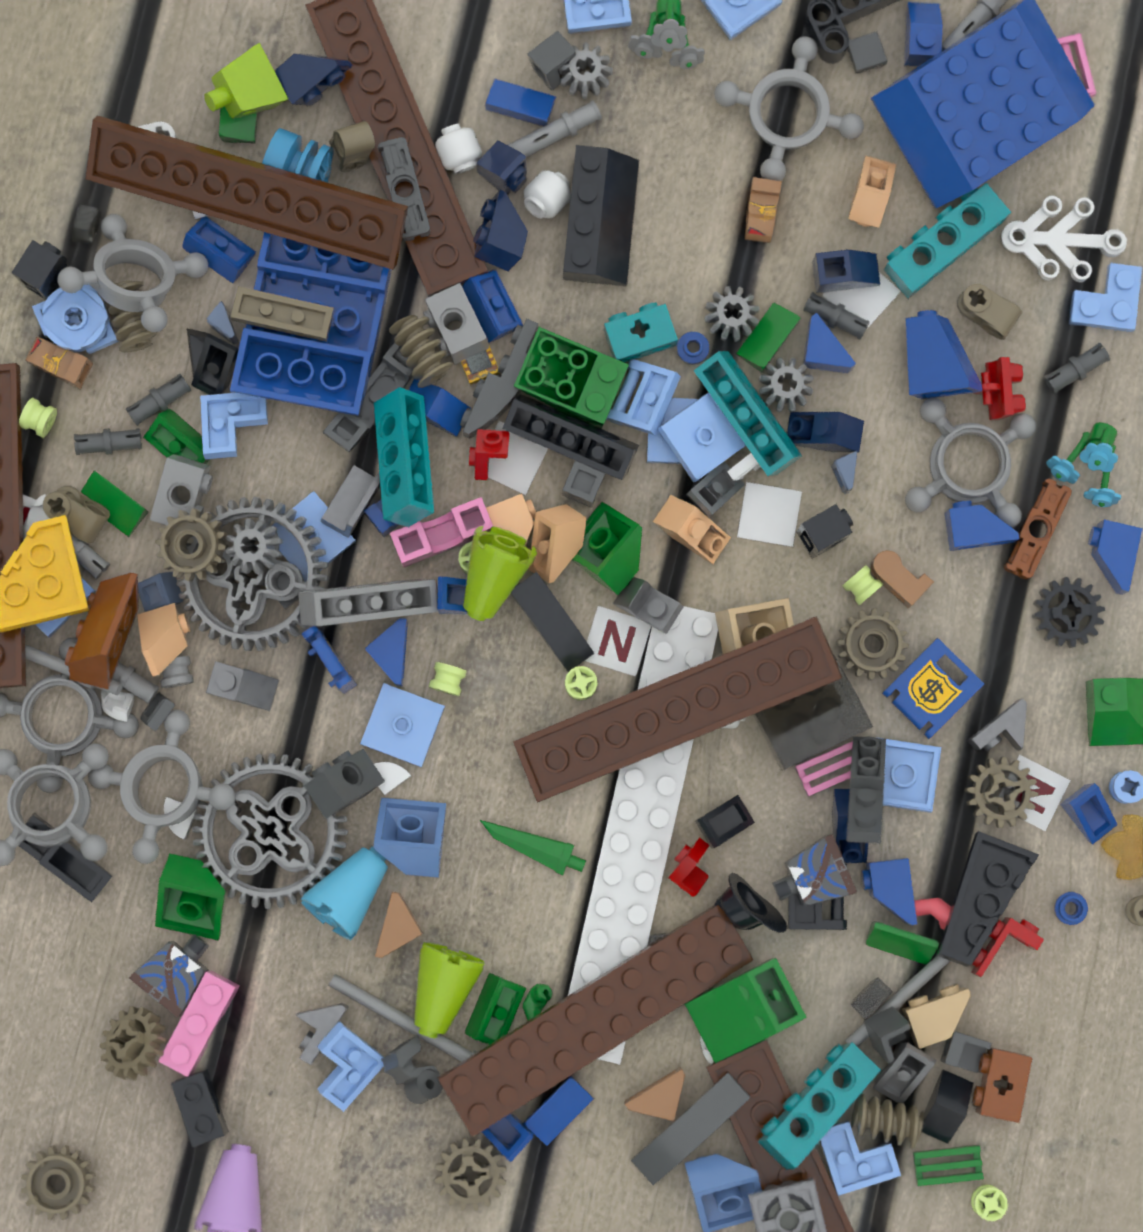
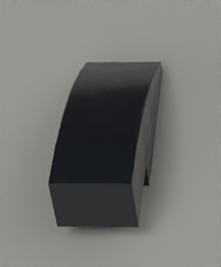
(552, 622)
(67, 862)

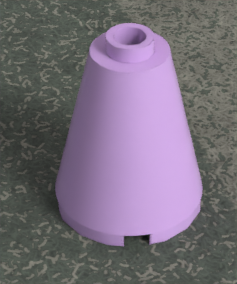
(233, 1195)

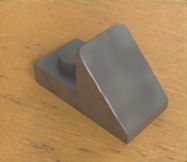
(714, 490)
(648, 604)
(242, 686)
(1009, 722)
(323, 1020)
(904, 1073)

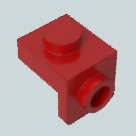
(488, 445)
(686, 873)

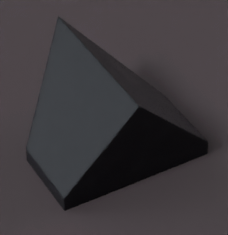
(211, 362)

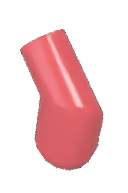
(934, 906)

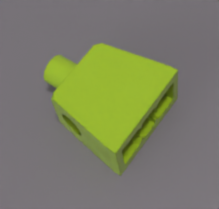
(246, 85)

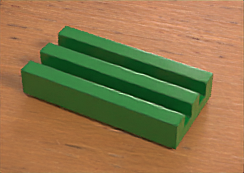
(976, 1162)

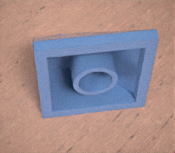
(411, 835)
(721, 1191)

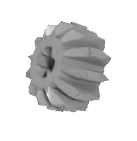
(588, 81)
(732, 324)
(775, 389)
(241, 546)

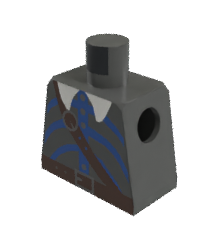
(816, 874)
(173, 974)

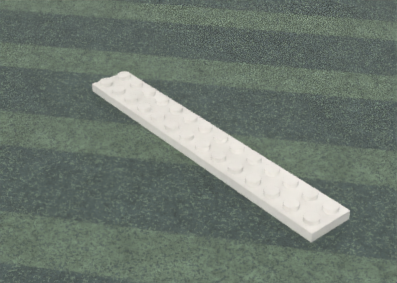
(640, 822)

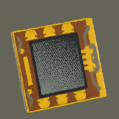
(479, 366)

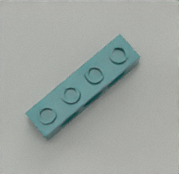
(912, 277)
(747, 413)
(403, 457)
(857, 1075)

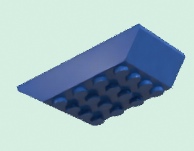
(983, 103)

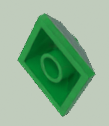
(610, 548)
(1115, 711)
(189, 898)

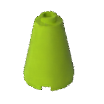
(494, 570)
(443, 986)

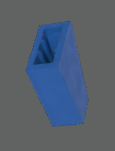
(937, 358)

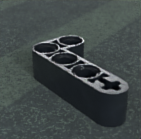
(834, 26)

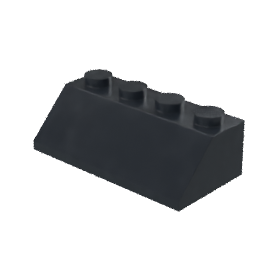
(600, 216)

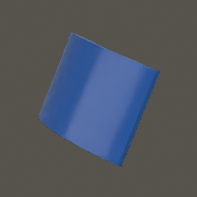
(306, 369)

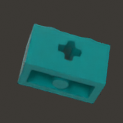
(658, 336)

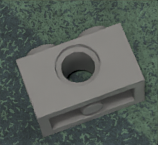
(451, 306)
(180, 472)

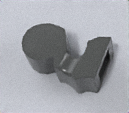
(419, 1082)

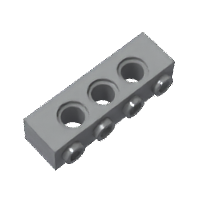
(367, 602)

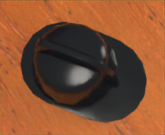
(747, 908)

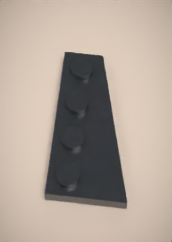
(985, 888)

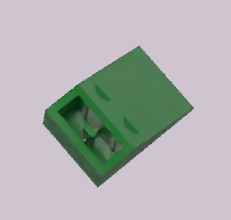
(571, 377)
(745, 1010)

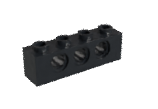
(570, 436)

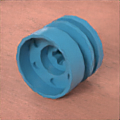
(286, 154)

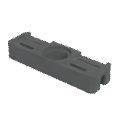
(400, 167)

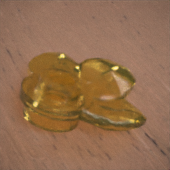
(1127, 847)

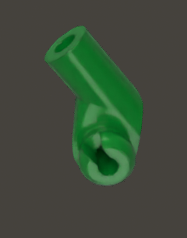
(536, 1000)

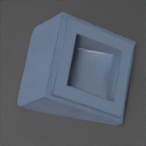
(221, 323)
(844, 471)
(159, 591)

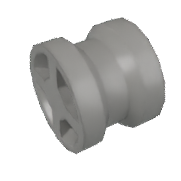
(177, 673)

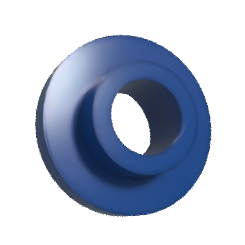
(686, 355)
(1081, 908)

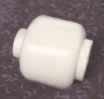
(458, 149)
(547, 194)

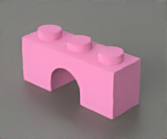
(441, 534)
(198, 1023)

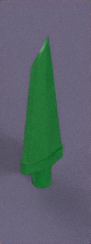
(546, 851)

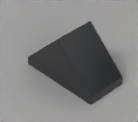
(724, 822)
(947, 1106)

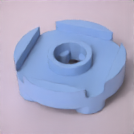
(79, 336)

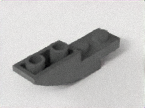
(497, 393)
(866, 790)

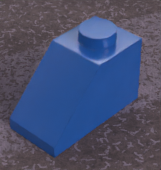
(923, 32)
(976, 527)
(1115, 552)
(891, 886)

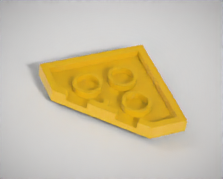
(42, 578)

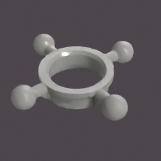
(804, 51)
(135, 252)
(919, 498)
(95, 721)
(220, 796)
(92, 846)

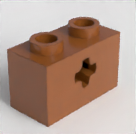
(1009, 1101)

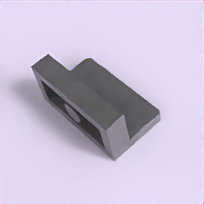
(351, 501)

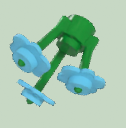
(1098, 455)

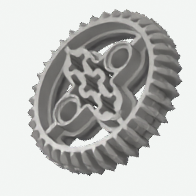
(249, 588)
(229, 877)

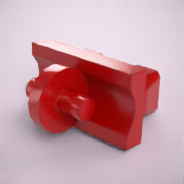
(997, 388)

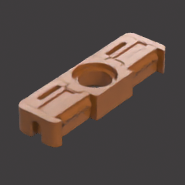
(1048, 510)

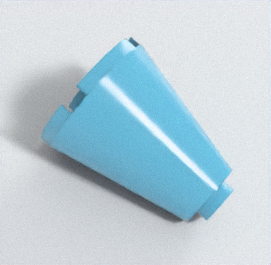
(347, 892)

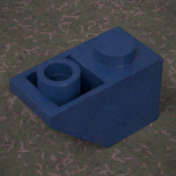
(308, 75)
(503, 167)
(502, 233)
(845, 270)
(825, 431)
(851, 851)

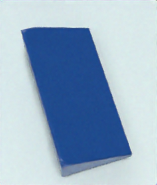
(520, 102)
(222, 250)
(492, 305)
(558, 1110)

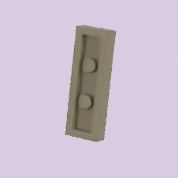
(282, 314)

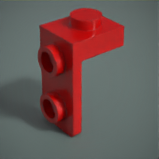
(1023, 932)

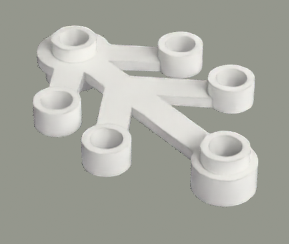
(1058, 240)

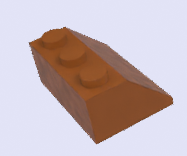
(104, 631)

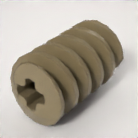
(130, 328)
(420, 349)
(887, 1120)

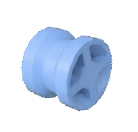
(1121, 789)

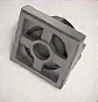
(787, 1208)

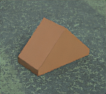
(398, 926)
(660, 1097)

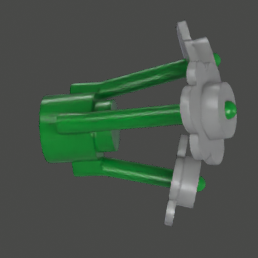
(667, 32)

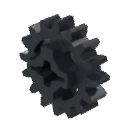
(1069, 627)

